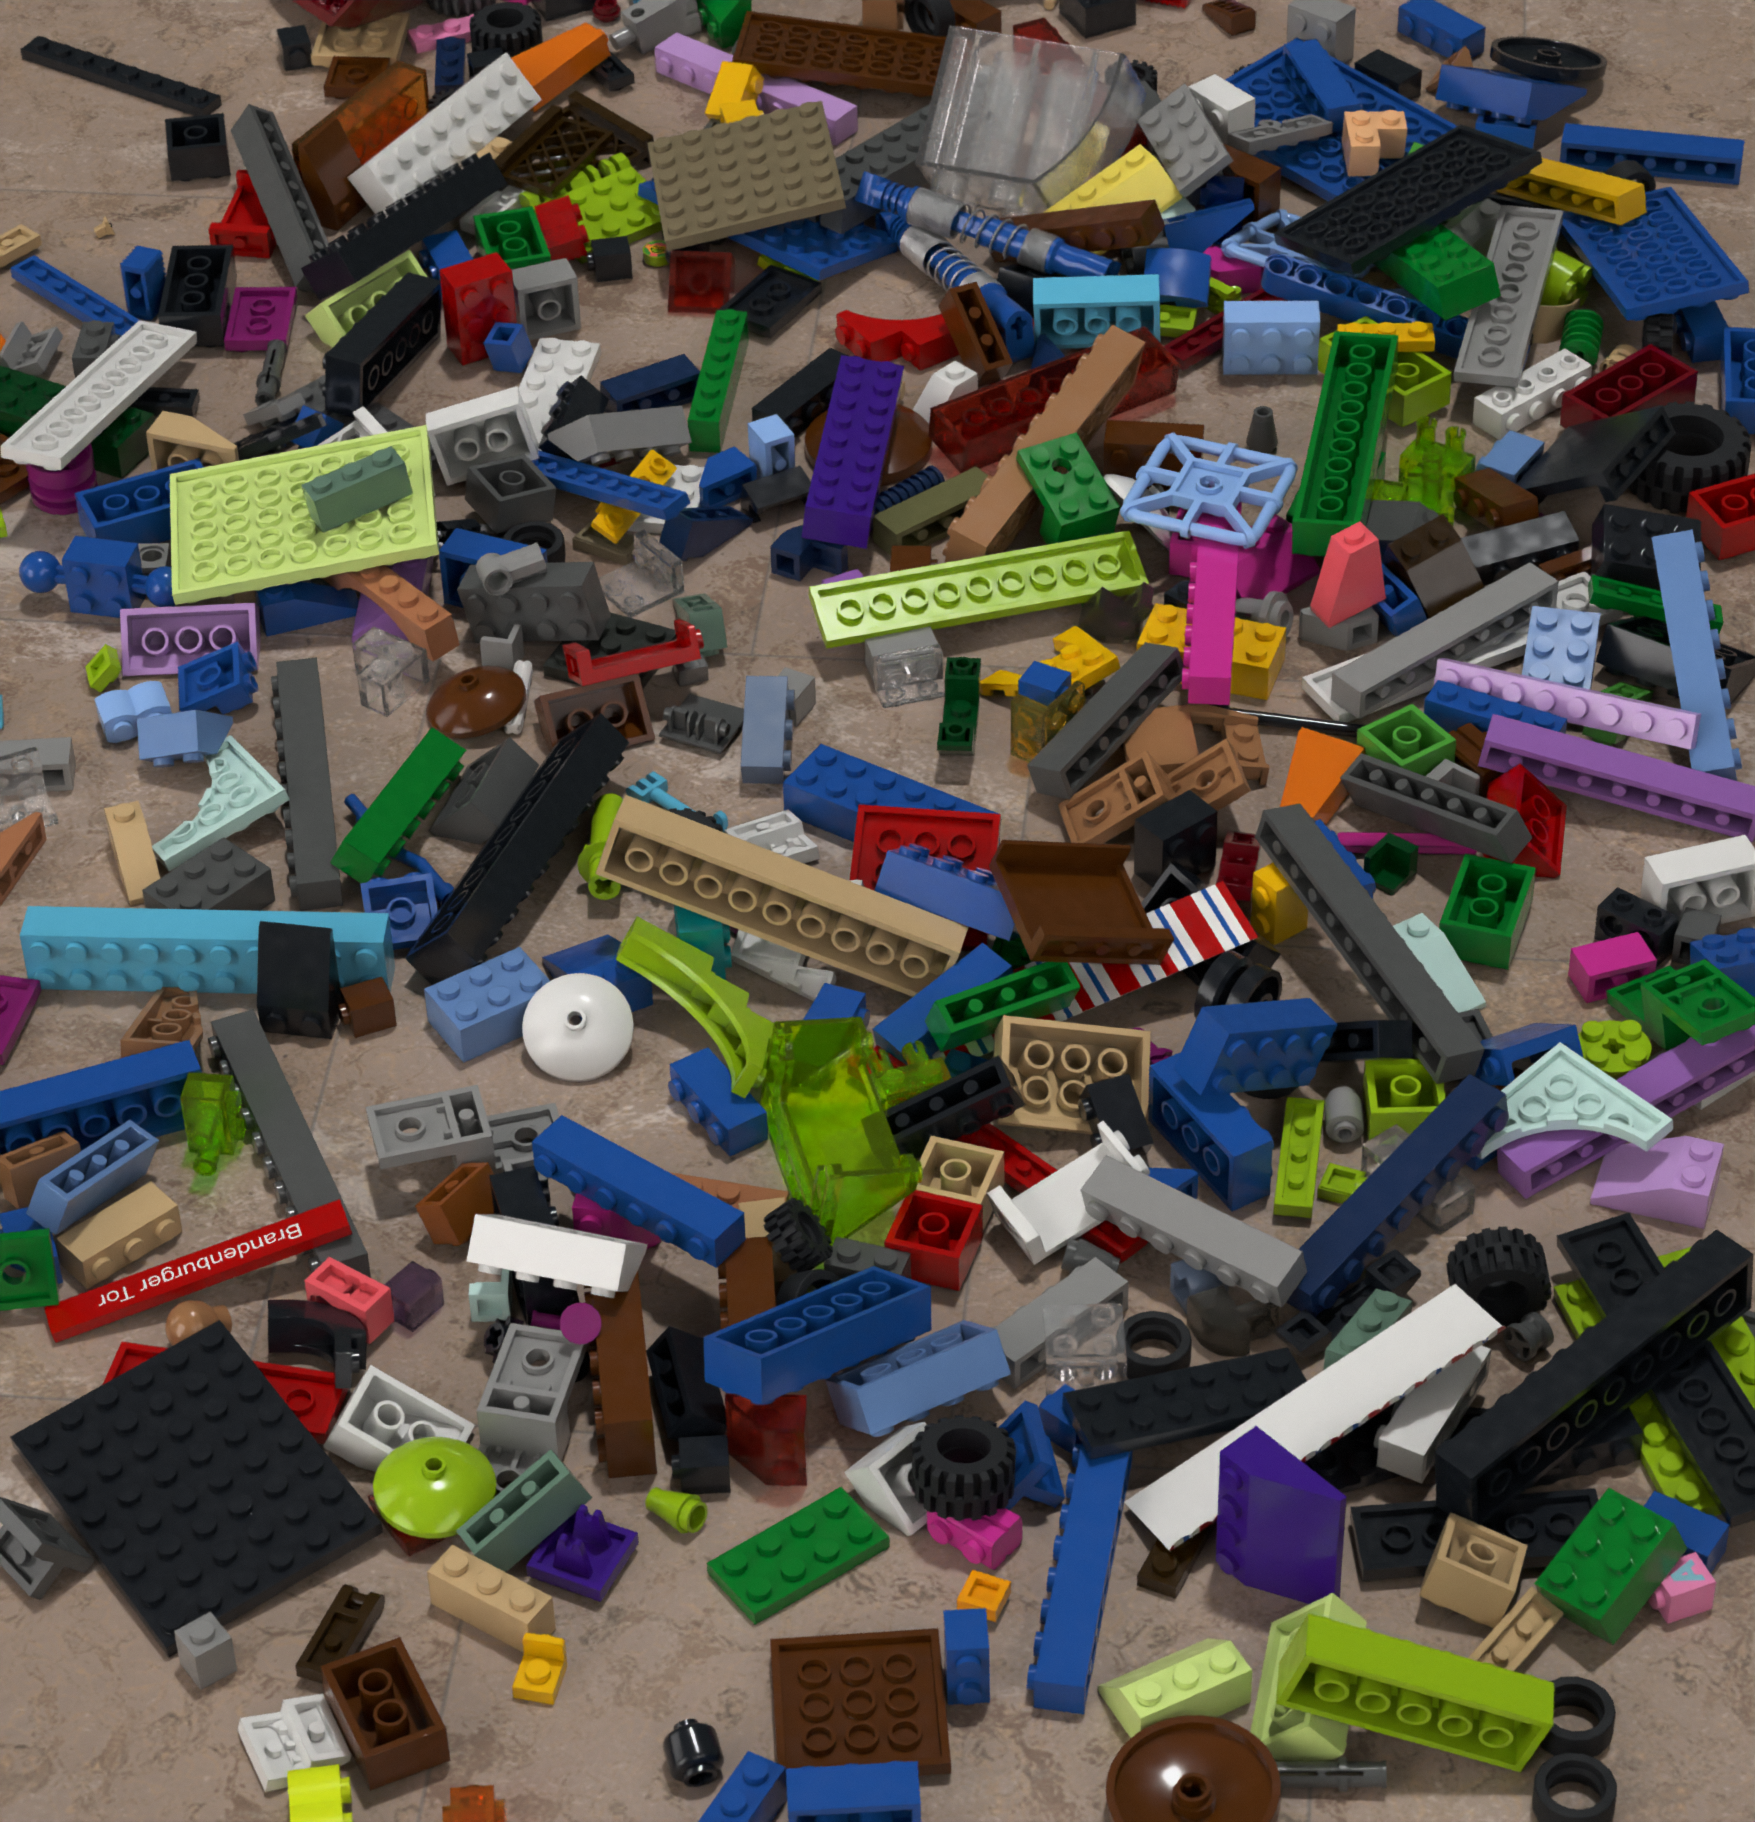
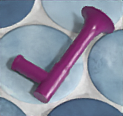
(578, 1323)

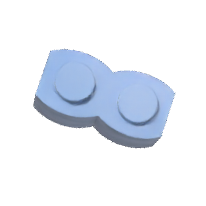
(121, 709)

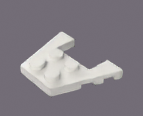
(781, 964)

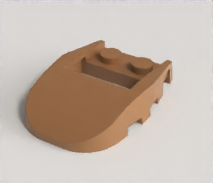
(1172, 742)

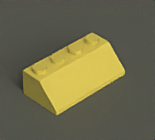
(1129, 179)

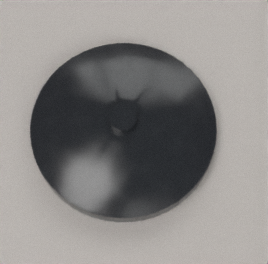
(1548, 59)

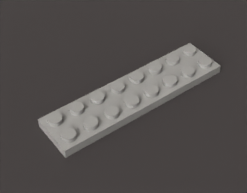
(1503, 327)

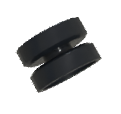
(1237, 981)

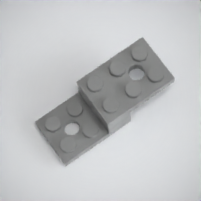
(453, 1126)
(526, 1405)

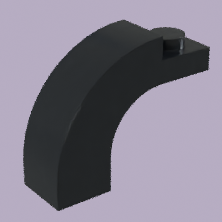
(318, 1331)

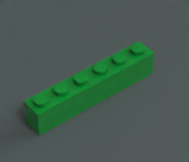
(718, 381)
(399, 806)

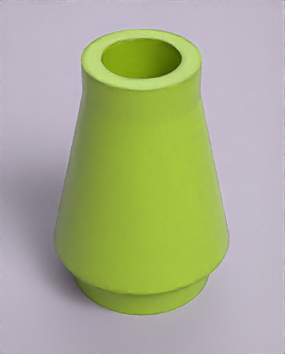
(680, 1510)

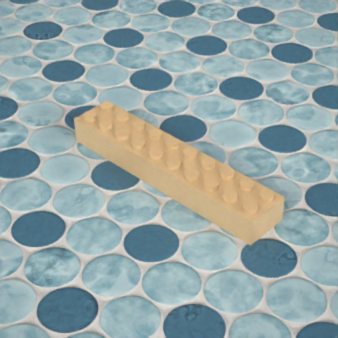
(778, 898)

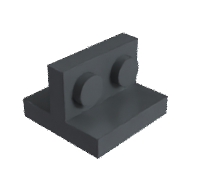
(36, 1547)

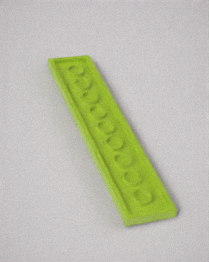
(976, 588)

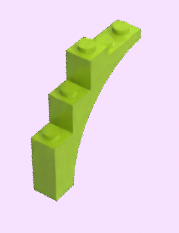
(714, 1002)

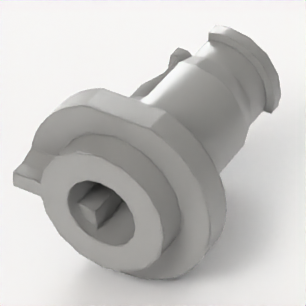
(1272, 609)

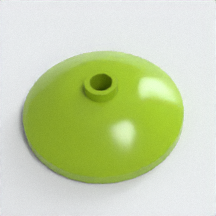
(431, 1501)

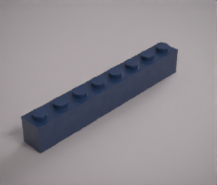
(1398, 1192)

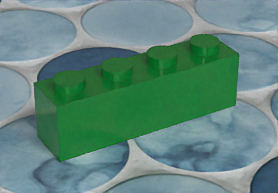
(1021, 994)

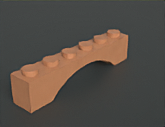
(415, 613)

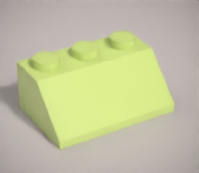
(1197, 1680)

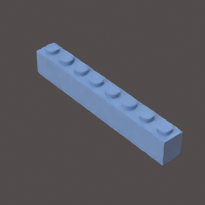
(1693, 651)

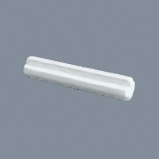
(525, 671)

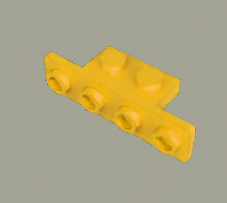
(614, 520)

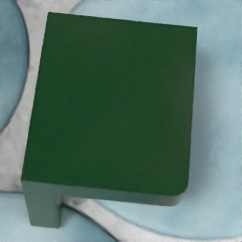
(1391, 863)

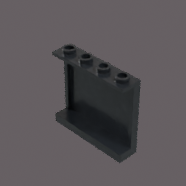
(1600, 453)

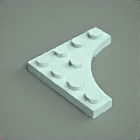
(236, 798)
(1573, 1094)

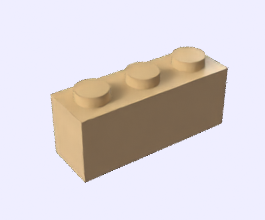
(119, 1235)
(489, 1598)

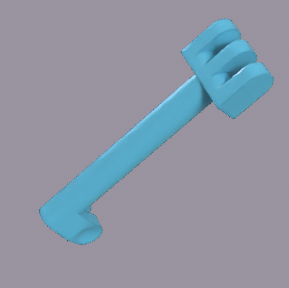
(655, 789)

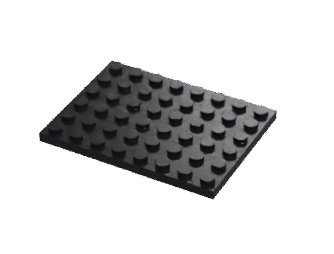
(195, 1485)

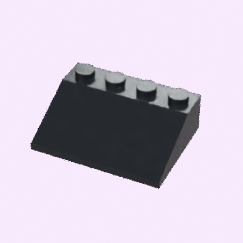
(1643, 650)

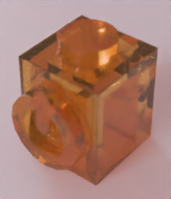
(474, 1804)

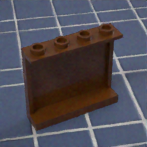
(1076, 903)

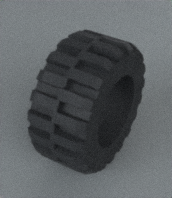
(1702, 453)

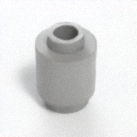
(1343, 1115)

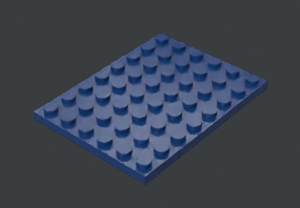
(1321, 163)

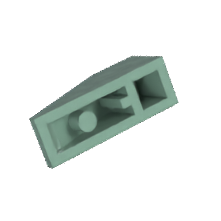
(706, 617)

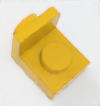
(540, 1668)

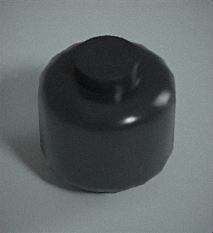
(693, 1753)

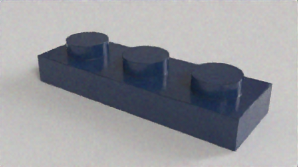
(450, 64)

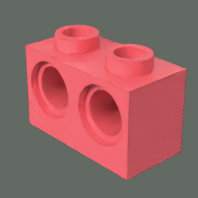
(354, 1293)

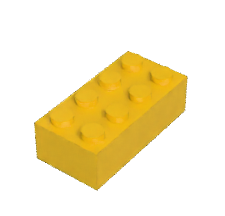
(1256, 648)

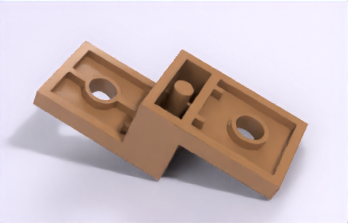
(1144, 785)

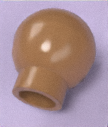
(192, 1317)

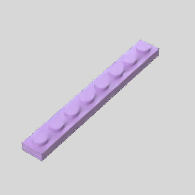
(1578, 704)

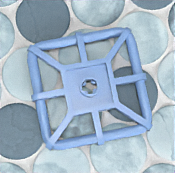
(1266, 245)
(1191, 489)

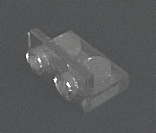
(909, 676)

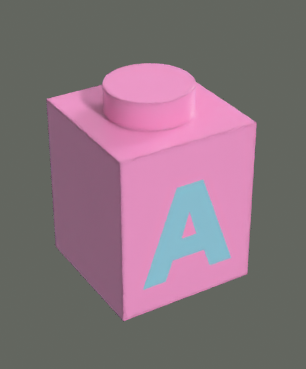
(1685, 1590)

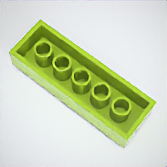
(1415, 1693)

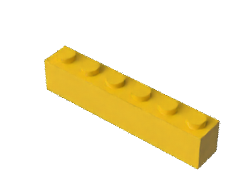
(1580, 192)

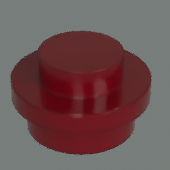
(606, 10)

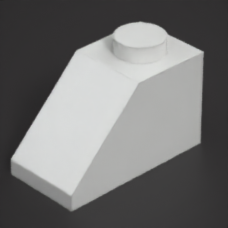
(946, 385)

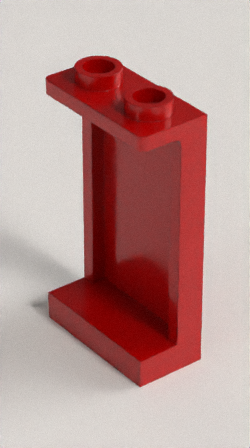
(244, 223)
(590, 671)

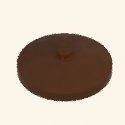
(908, 448)
(1194, 1773)

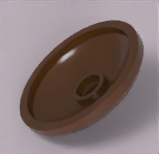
(476, 701)

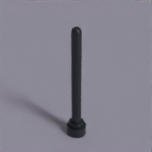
(1297, 722)

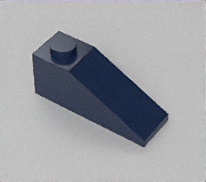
(702, 530)

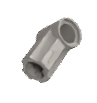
(511, 567)

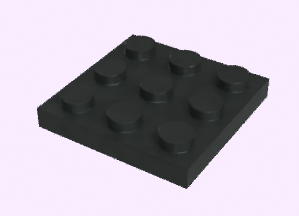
(619, 636)

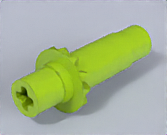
(602, 820)

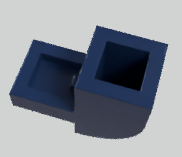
(796, 556)

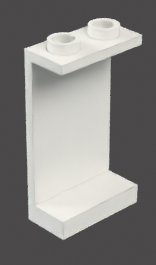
(1054, 1208)

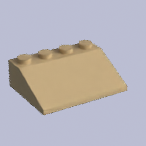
(1057, 1062)

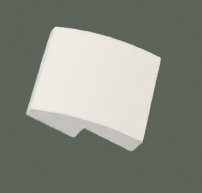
(780, 834)
(293, 1739)

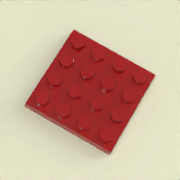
(957, 834)

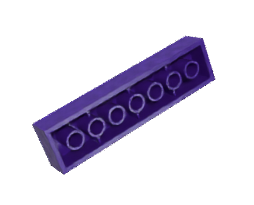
(853, 452)

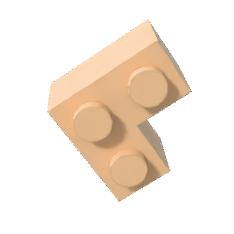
(1372, 137)

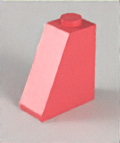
(1349, 576)

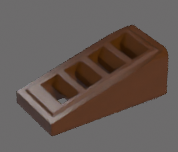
(1231, 15)

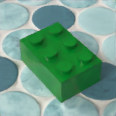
(513, 236)
(1488, 910)
(1611, 1565)

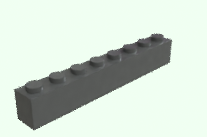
(279, 190)

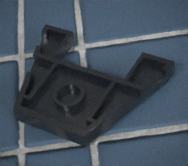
(277, 435)

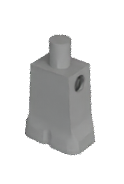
(654, 21)

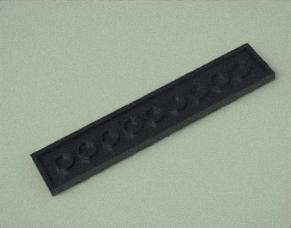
(1700, 1396)

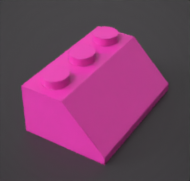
(1271, 563)

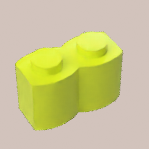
(319, 1795)

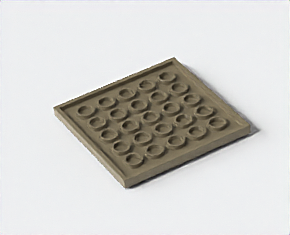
(745, 175)

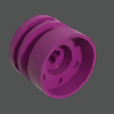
(56, 490)

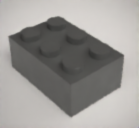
(214, 880)

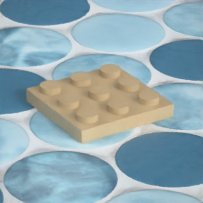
(373, 39)

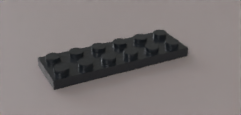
(1179, 1402)
(1402, 1537)

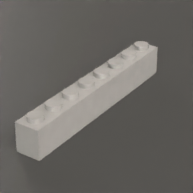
(1450, 634)

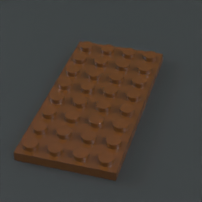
(840, 53)

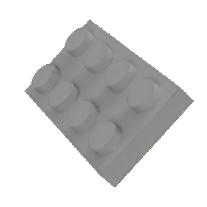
(1185, 140)

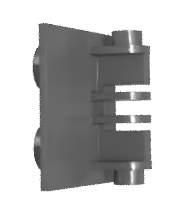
(702, 723)

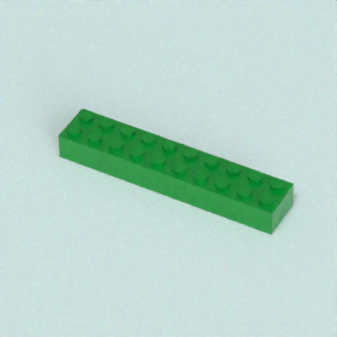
(1345, 439)

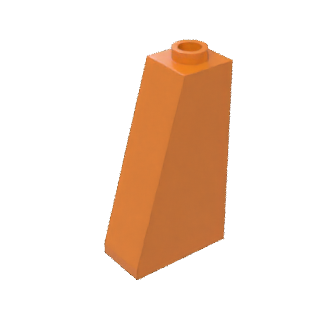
(562, 60)
(1316, 773)

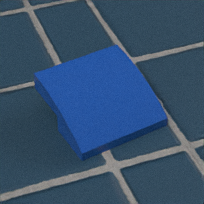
(1182, 275)

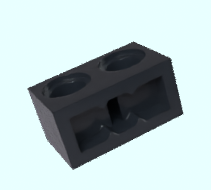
(1626, 914)

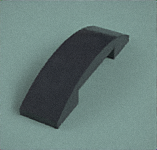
(1312, 1334)

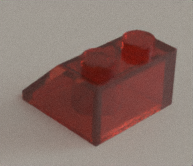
(700, 281)
(770, 1438)

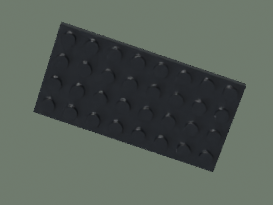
(1407, 199)

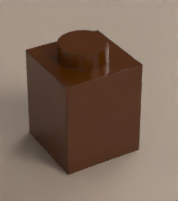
(367, 1007)

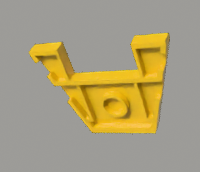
(1078, 654)

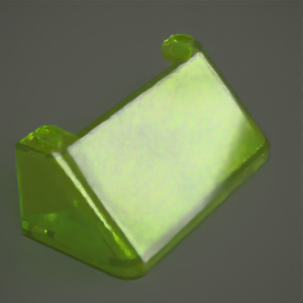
(832, 1124)

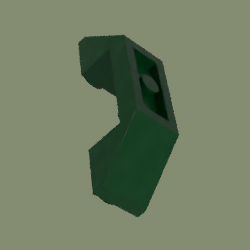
(961, 707)

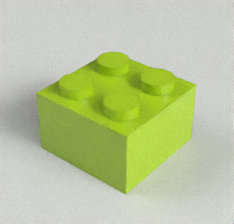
(1398, 1094)

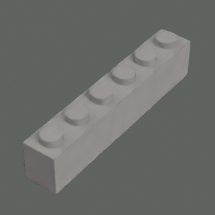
(1193, 1232)

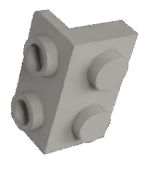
(30, 352)

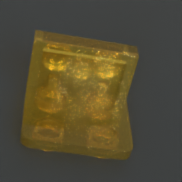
(1037, 724)

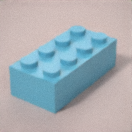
(1080, 308)

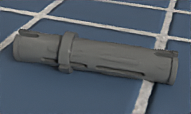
(269, 379)
(1373, 1774)

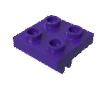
(583, 1554)

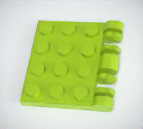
(609, 203)

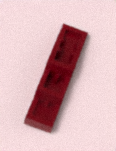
(1238, 863)

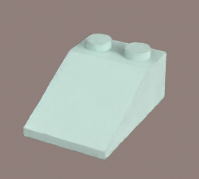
(1441, 962)

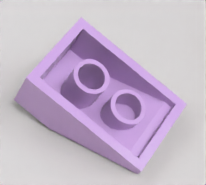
(1666, 1183)

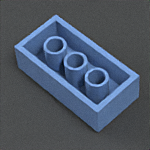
(918, 1378)

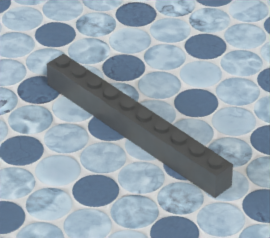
(307, 785)
(1369, 942)
(281, 1132)

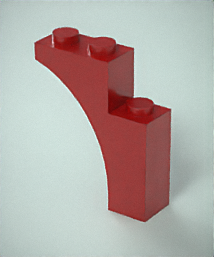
(919, 341)

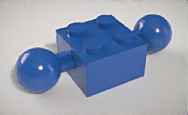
(98, 577)

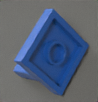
(1035, 1462)

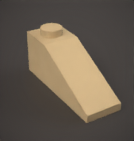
(132, 849)

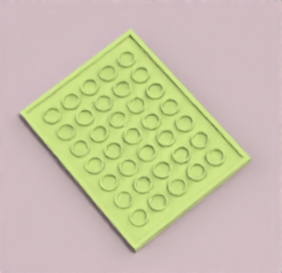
(251, 527)

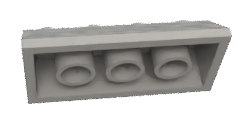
(624, 435)

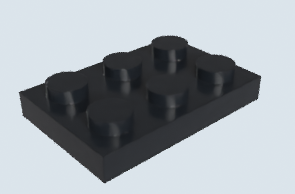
(774, 299)

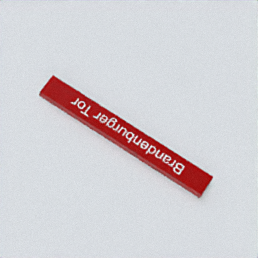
(197, 1270)

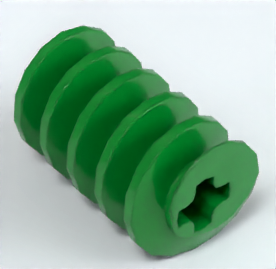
(1582, 334)

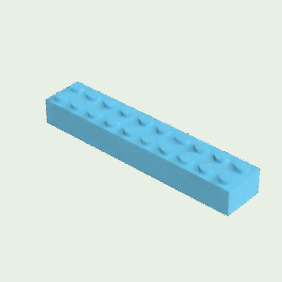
(184, 947)

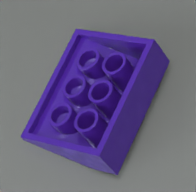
(1278, 1521)

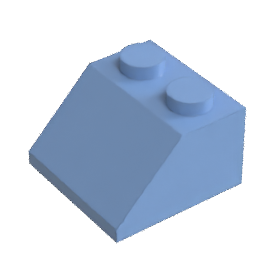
(181, 736)

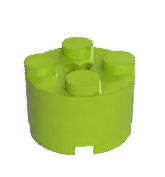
(1566, 281)
(1615, 1046)

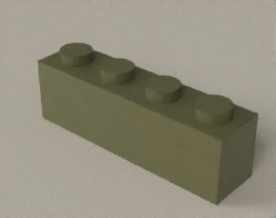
(928, 514)

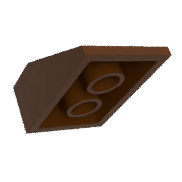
(325, 165)

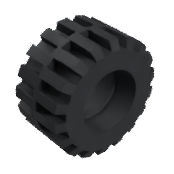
(506, 26)
(1501, 1273)
(963, 1467)

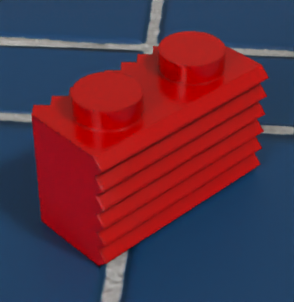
(561, 229)

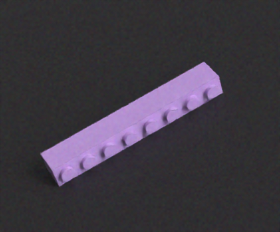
(699, 65)

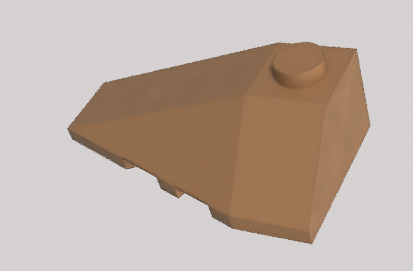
(165, 1020)

